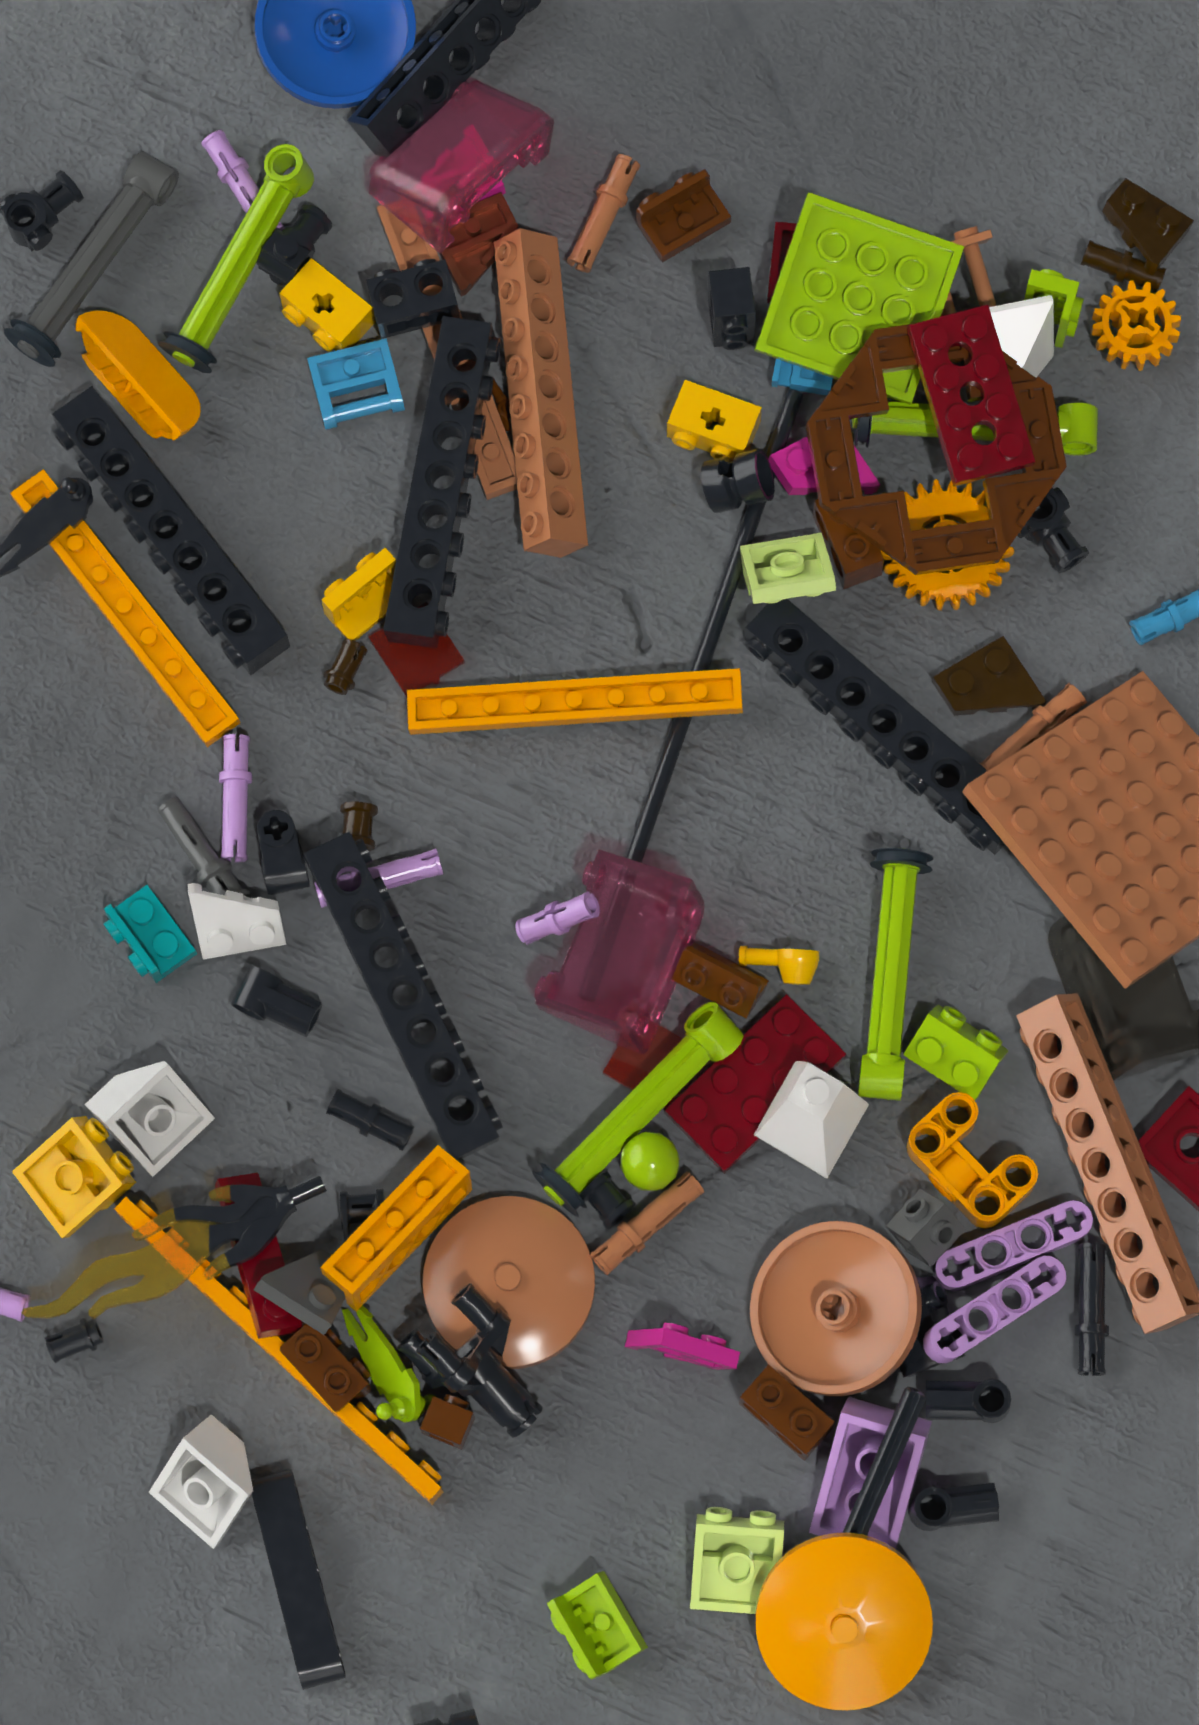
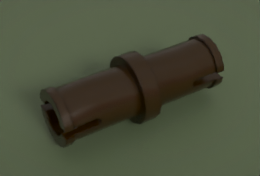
(1121, 265)

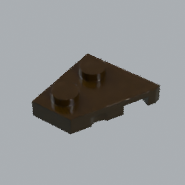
(1146, 223)
(988, 682)

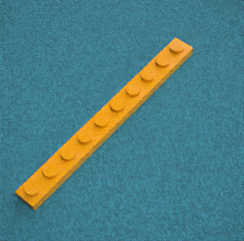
(357, 1419)

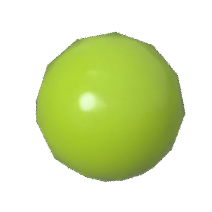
(650, 1161)

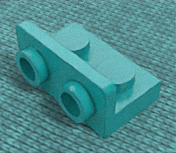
(150, 933)

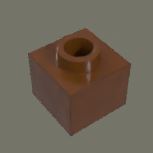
(448, 1421)

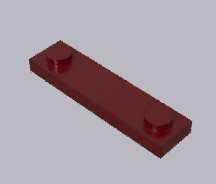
(267, 1317)

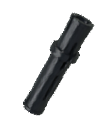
(1091, 1324)

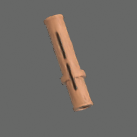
(610, 198)
(1043, 721)
(640, 1228)

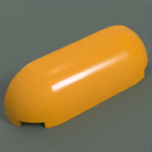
(138, 375)

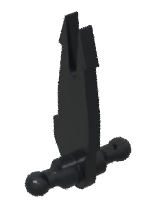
(47, 521)

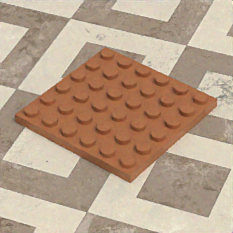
(1109, 824)

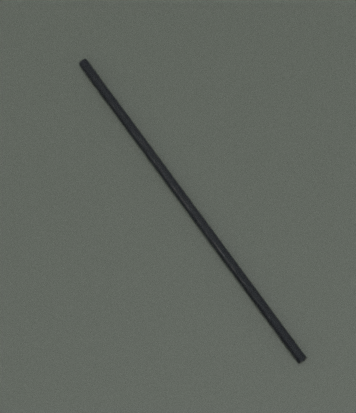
(709, 640)

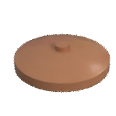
(520, 1261)
(835, 1308)

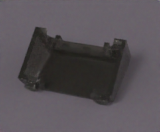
(1135, 1025)

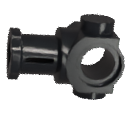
(42, 208)
(293, 246)
(1054, 532)

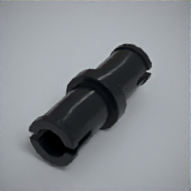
(370, 1120)

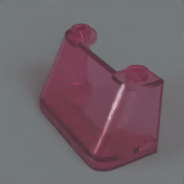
(459, 159)
(625, 958)

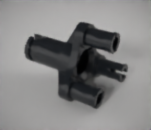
(476, 1365)

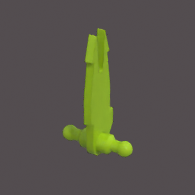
(387, 1370)

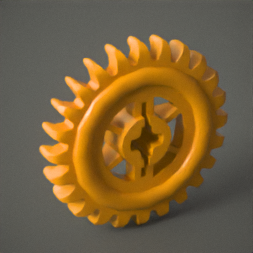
(950, 585)

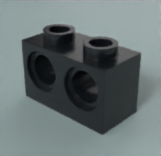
(416, 308)
(731, 308)

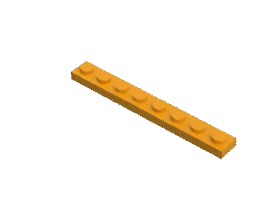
(135, 620)
(574, 701)

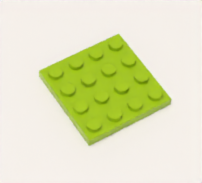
(845, 281)

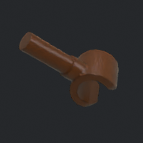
(503, 405)

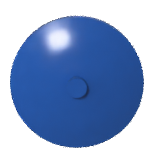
(333, 48)

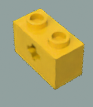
(317, 288)
(701, 406)

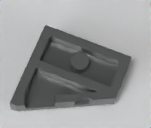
(304, 1291)

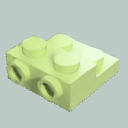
(787, 568)
(733, 1559)

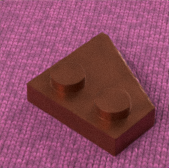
(474, 241)

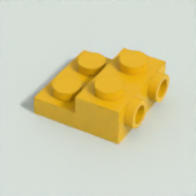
(75, 1174)

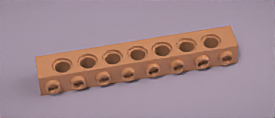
(540, 393)
(1128, 1172)

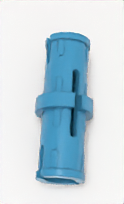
(1167, 618)

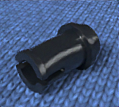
(74, 1340)

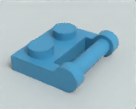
(353, 371)

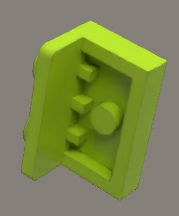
(1064, 294)
(956, 1050)
(596, 1626)

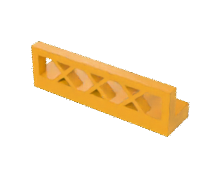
(398, 1226)

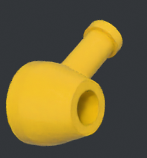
(795, 965)

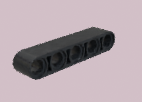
(297, 1579)

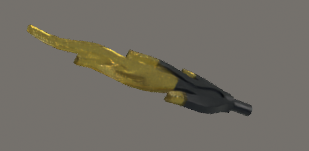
(195, 1235)

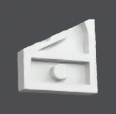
(234, 922)

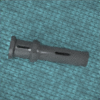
(211, 868)

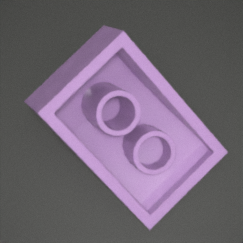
(850, 1459)

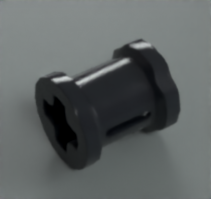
(607, 1200)

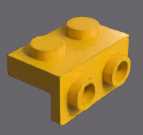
(363, 597)

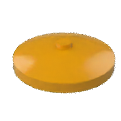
(844, 1621)

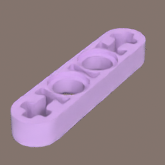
(1011, 1241)
(996, 1311)

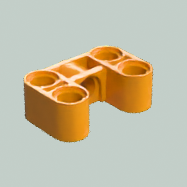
(958, 1173)

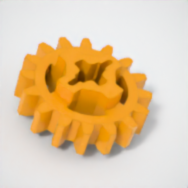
(1131, 308)

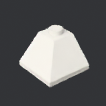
(1026, 331)
(150, 1114)
(812, 1118)
(206, 1480)

